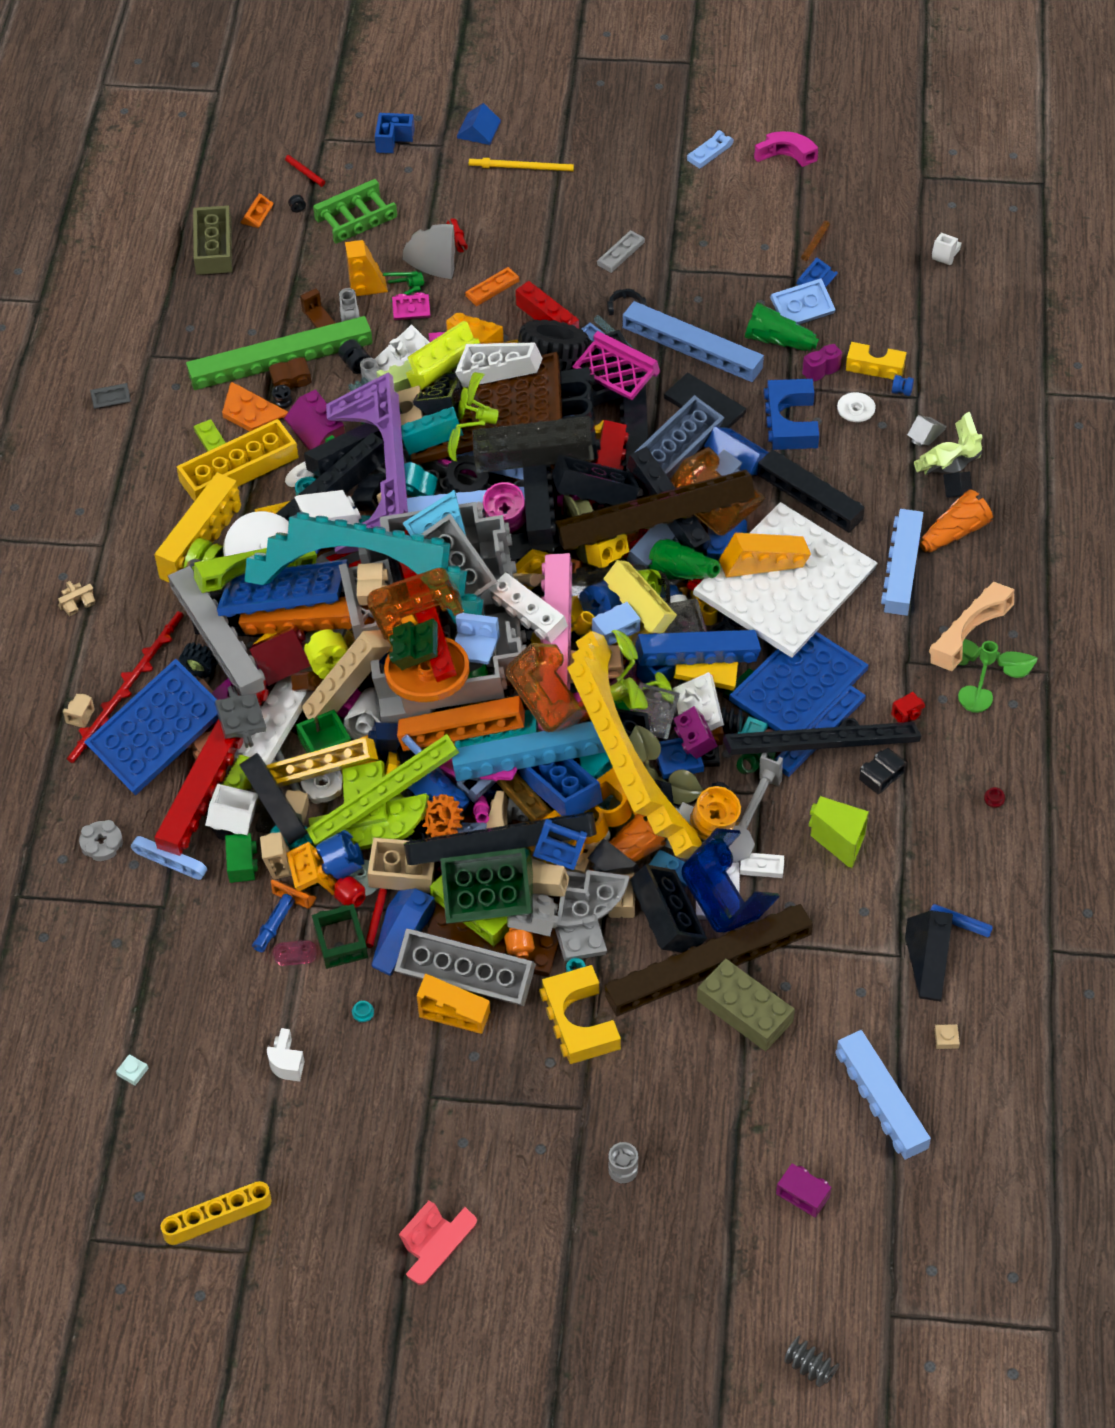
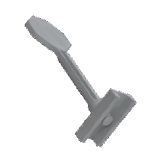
(769, 774)

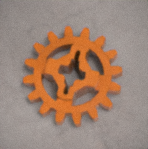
(442, 816)

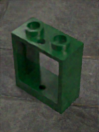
(342, 954)

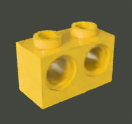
(606, 551)

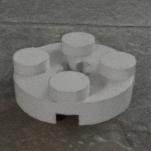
(96, 830)

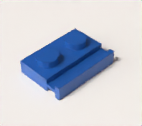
(815, 271)

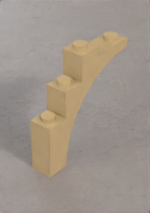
(547, 878)

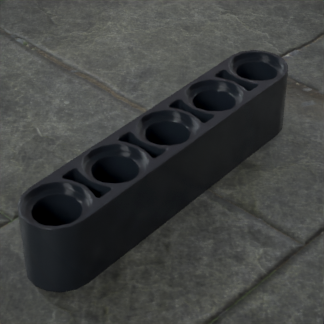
(273, 798)

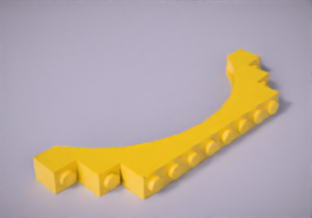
(645, 797)

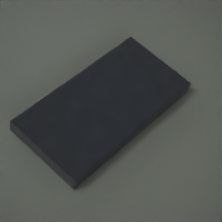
(689, 386)

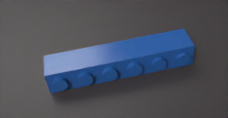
(697, 647)

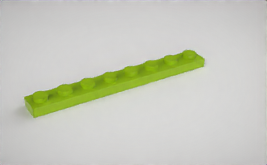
(383, 790)

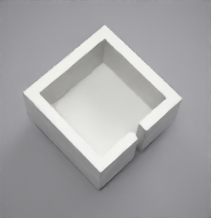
(231, 809)

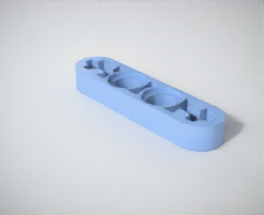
(182, 864)

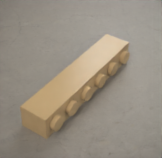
(346, 674)

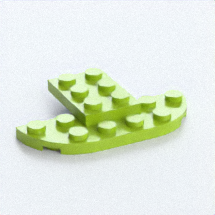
(389, 821)

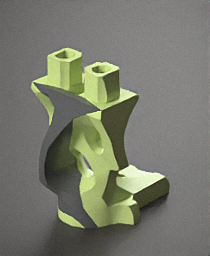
(950, 456)

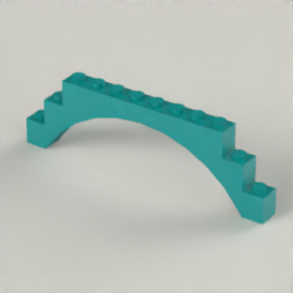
(313, 533)

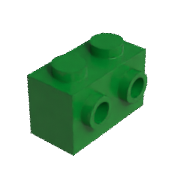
(240, 857)

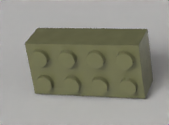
(212, 239)
(745, 1004)

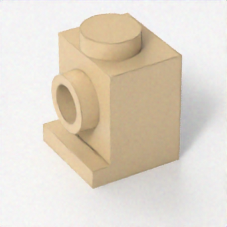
(79, 710)

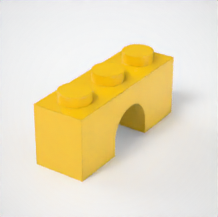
(886, 367)

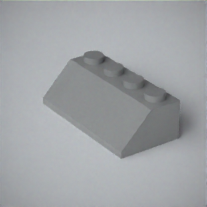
(463, 555)

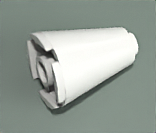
(363, 714)

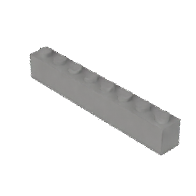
(217, 634)

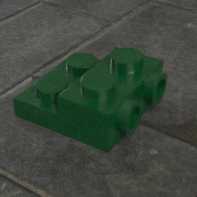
(414, 643)

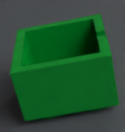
(330, 732)

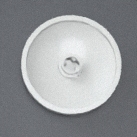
(252, 532)

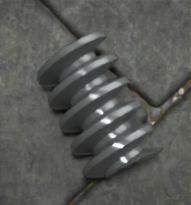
(810, 1363)

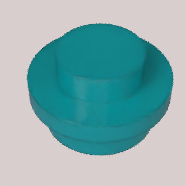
(362, 1011)

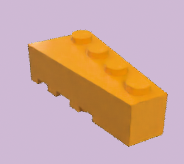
(763, 553)

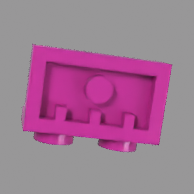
(411, 306)

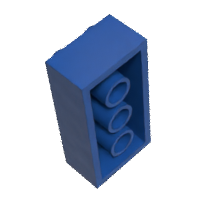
(564, 786)

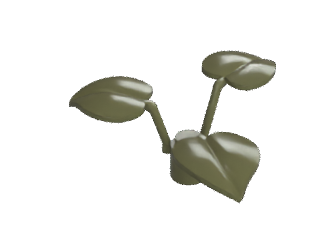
(684, 784)

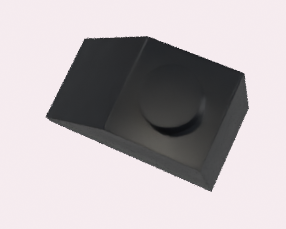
(611, 860)

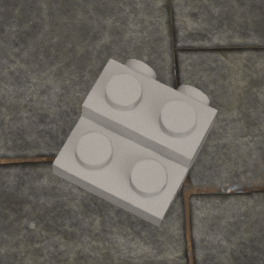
(542, 917)

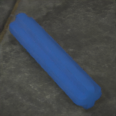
(966, 922)

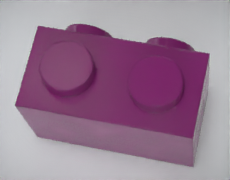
(695, 732)
(803, 1190)

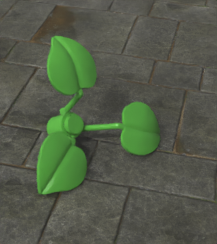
(1014, 663)

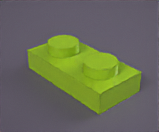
(209, 435)

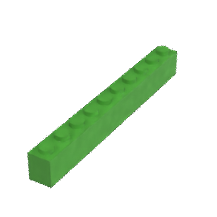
(260, 356)

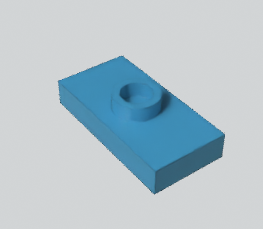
(668, 861)

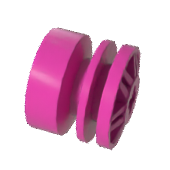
(506, 498)

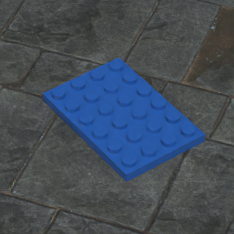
(290, 588)
(798, 689)
(154, 727)

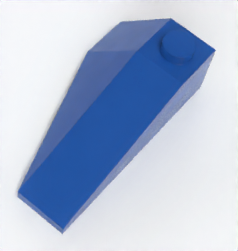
(407, 910)

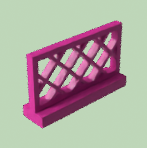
(627, 356)

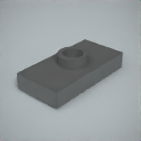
(110, 395)

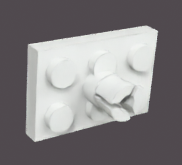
(401, 348)
(701, 694)

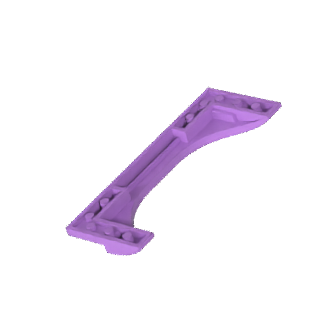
(379, 406)

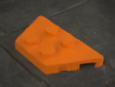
(249, 409)

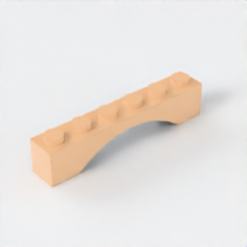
(992, 603)

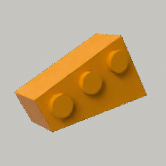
(484, 331)

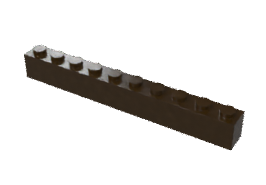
(655, 509)
(700, 961)

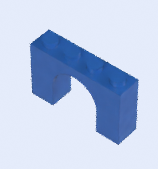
(786, 433)

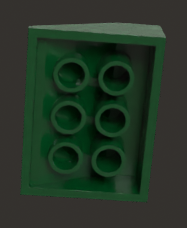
(487, 885)

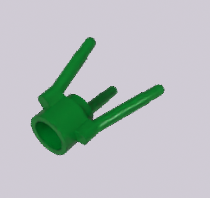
(413, 279)

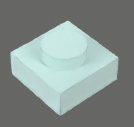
(132, 1069)

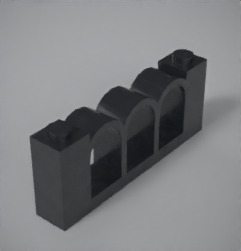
(579, 383)

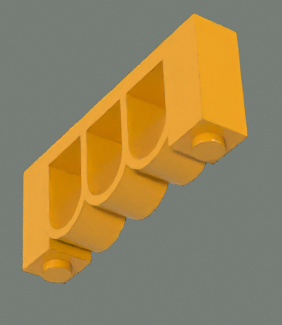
(605, 818)

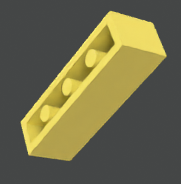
(641, 597)

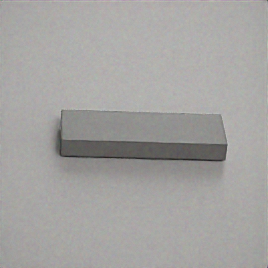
(620, 251)

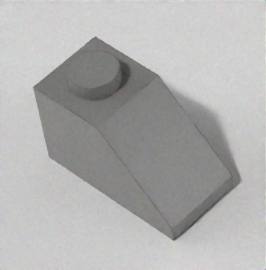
(925, 430)

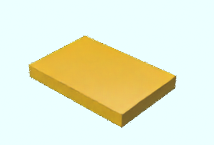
(723, 673)

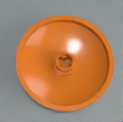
(419, 681)

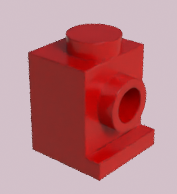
(907, 708)

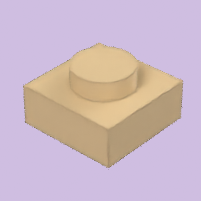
(946, 1036)

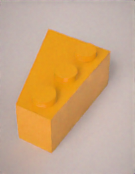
(363, 271)
(451, 1005)

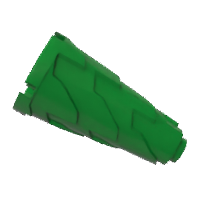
(771, 327)
(681, 561)

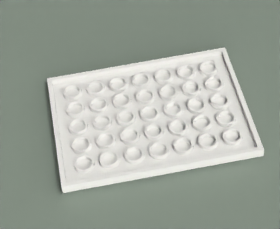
(796, 602)

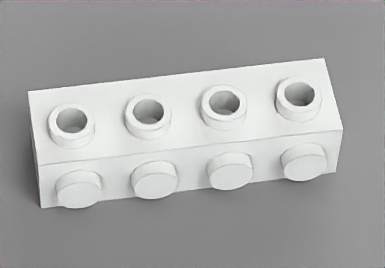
(528, 608)

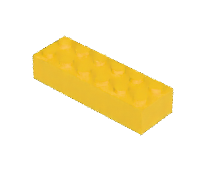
(240, 458)
(202, 520)

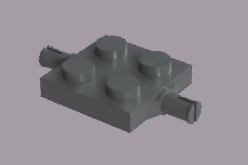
(240, 716)

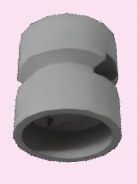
(623, 1162)

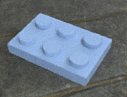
(803, 302)

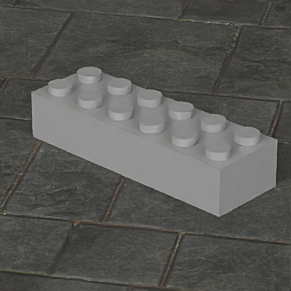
(466, 966)

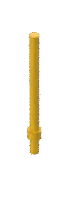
(487, 163)

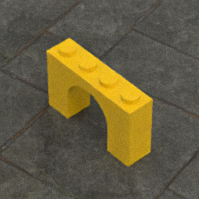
(577, 1041)

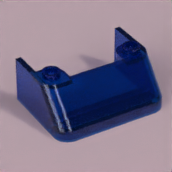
(713, 888)

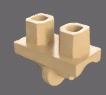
(75, 594)

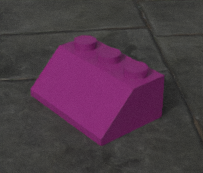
(310, 420)

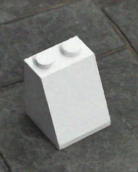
(329, 504)

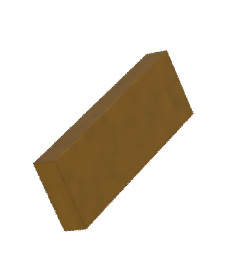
(524, 798)

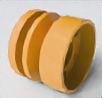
(714, 809)

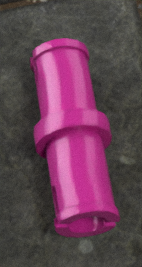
(481, 810)

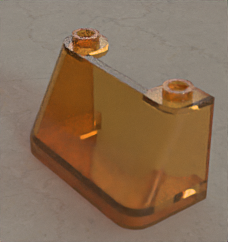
(703, 467)
(411, 596)
(542, 688)

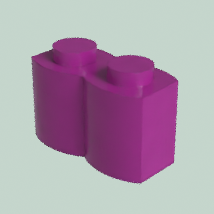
(822, 362)

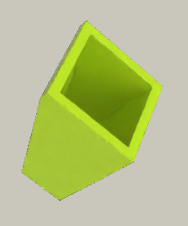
(838, 828)

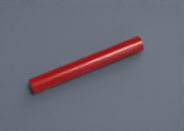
(305, 170)
(376, 918)

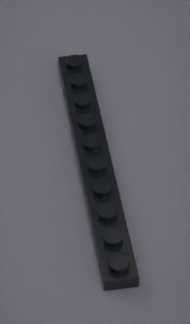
(821, 738)

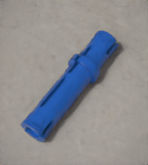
(270, 928)

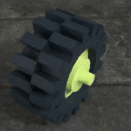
(198, 660)

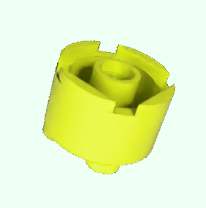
(325, 651)

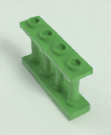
(349, 199)

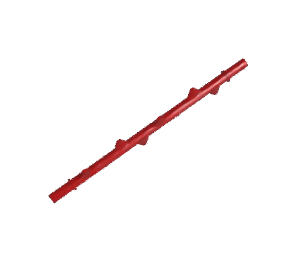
(123, 692)

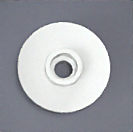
(856, 407)
(297, 473)

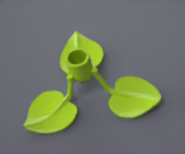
(484, 414)
(628, 686)

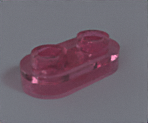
(294, 953)

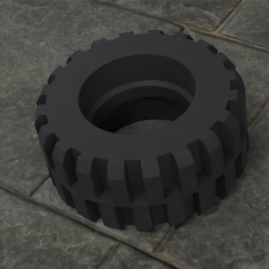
(556, 337)

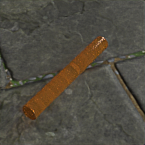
(815, 240)

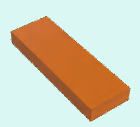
(492, 286)

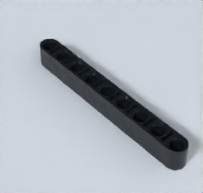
(493, 839)

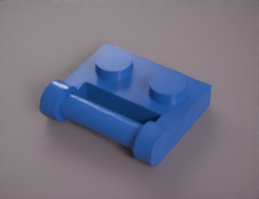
(558, 851)

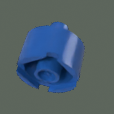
(599, 598)
(340, 855)

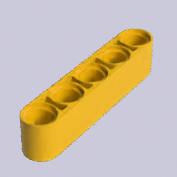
(209, 1222)

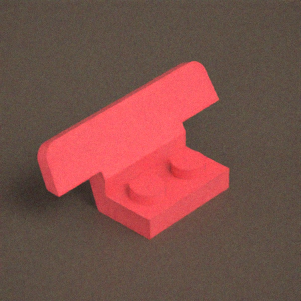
(433, 1239)

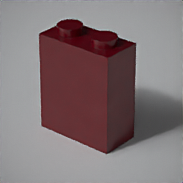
(281, 654)

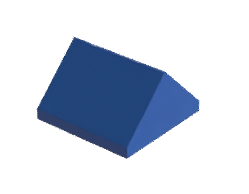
(479, 125)

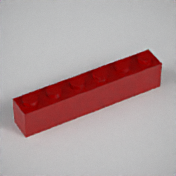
(612, 438)

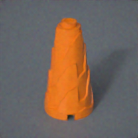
(961, 518)
(637, 839)

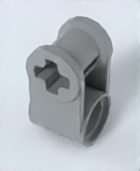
(348, 304)

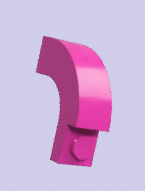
(788, 144)

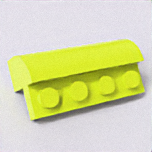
(439, 355)

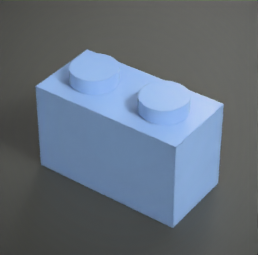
(619, 618)

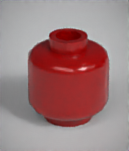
(349, 891)

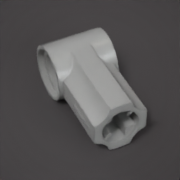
(369, 369)

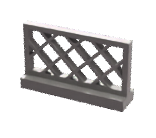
(355, 610)

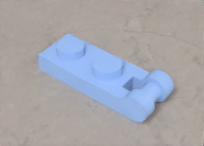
(710, 149)

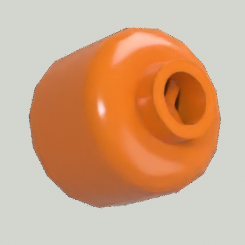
(519, 943)

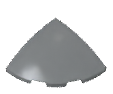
(432, 250)
(590, 897)

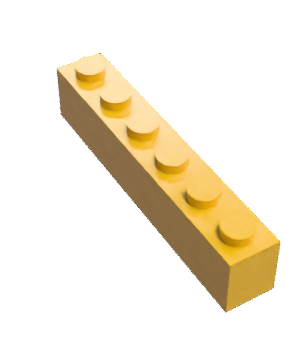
(323, 761)

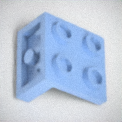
(477, 636)

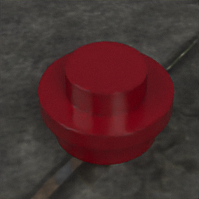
(994, 797)

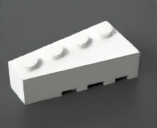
(498, 361)

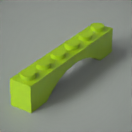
(217, 572)

